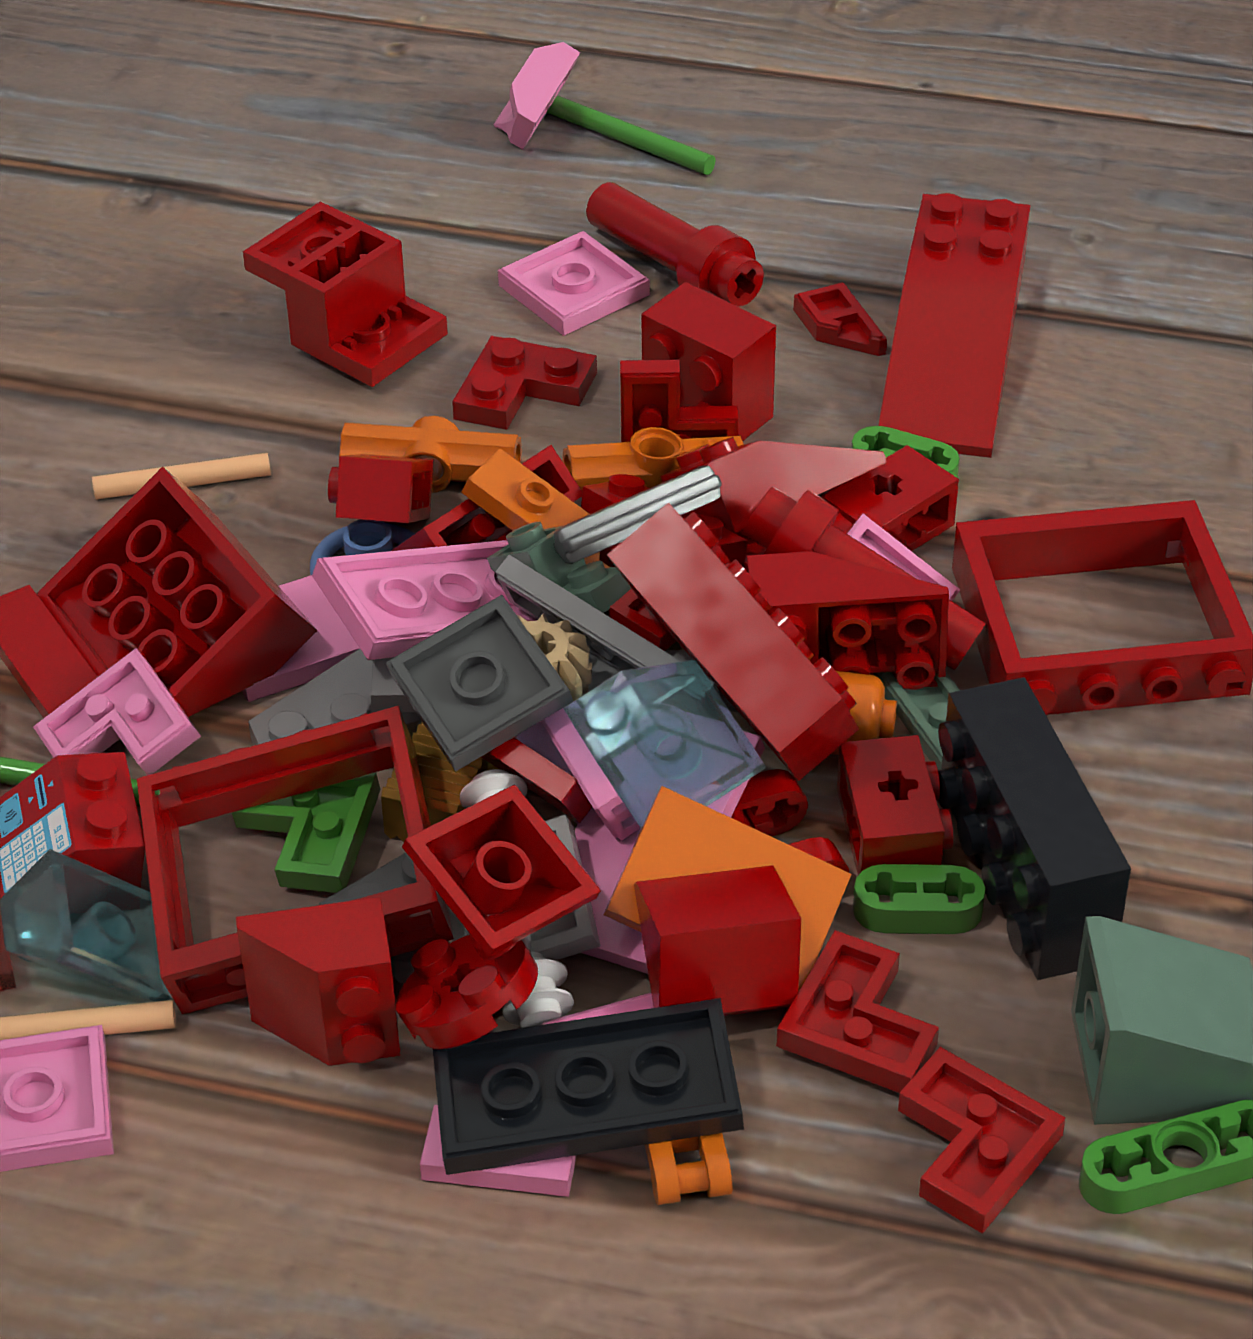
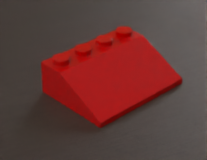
(181, 594)

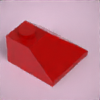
(501, 869)

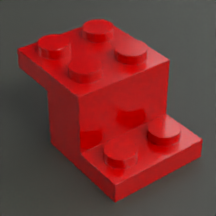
(345, 293)

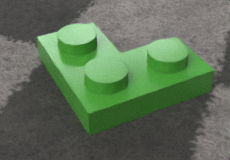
(322, 831)

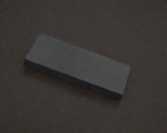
(586, 1086)

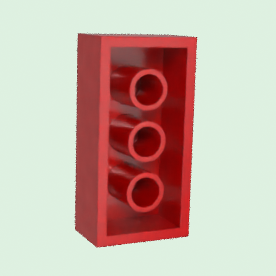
(726, 628)

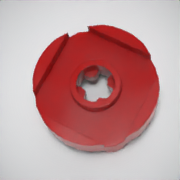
(460, 988)

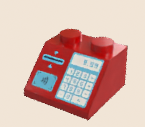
(78, 809)

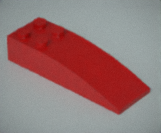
(956, 321)

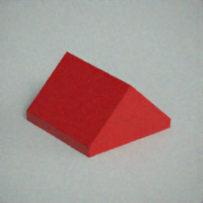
(721, 939)

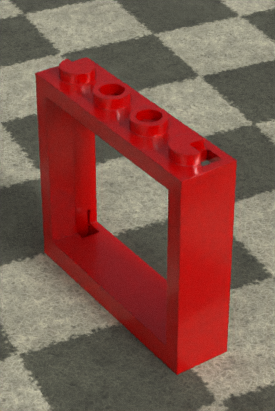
(1099, 542)
(254, 775)

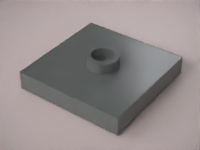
(479, 682)

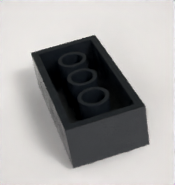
(1028, 823)

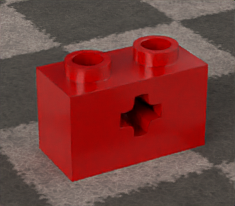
(381, 488)
(904, 497)
(892, 803)

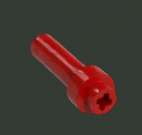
(705, 258)
(807, 525)

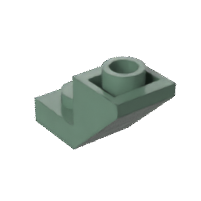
(589, 582)

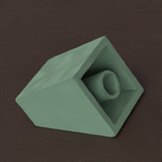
(1160, 1024)

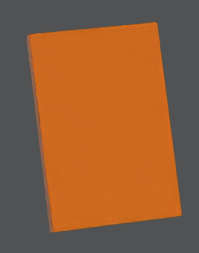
(694, 839)

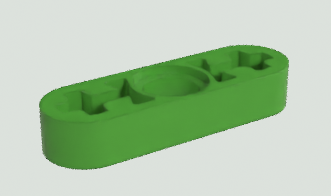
(1158, 1178)

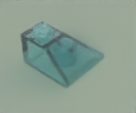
(664, 731)
(84, 926)

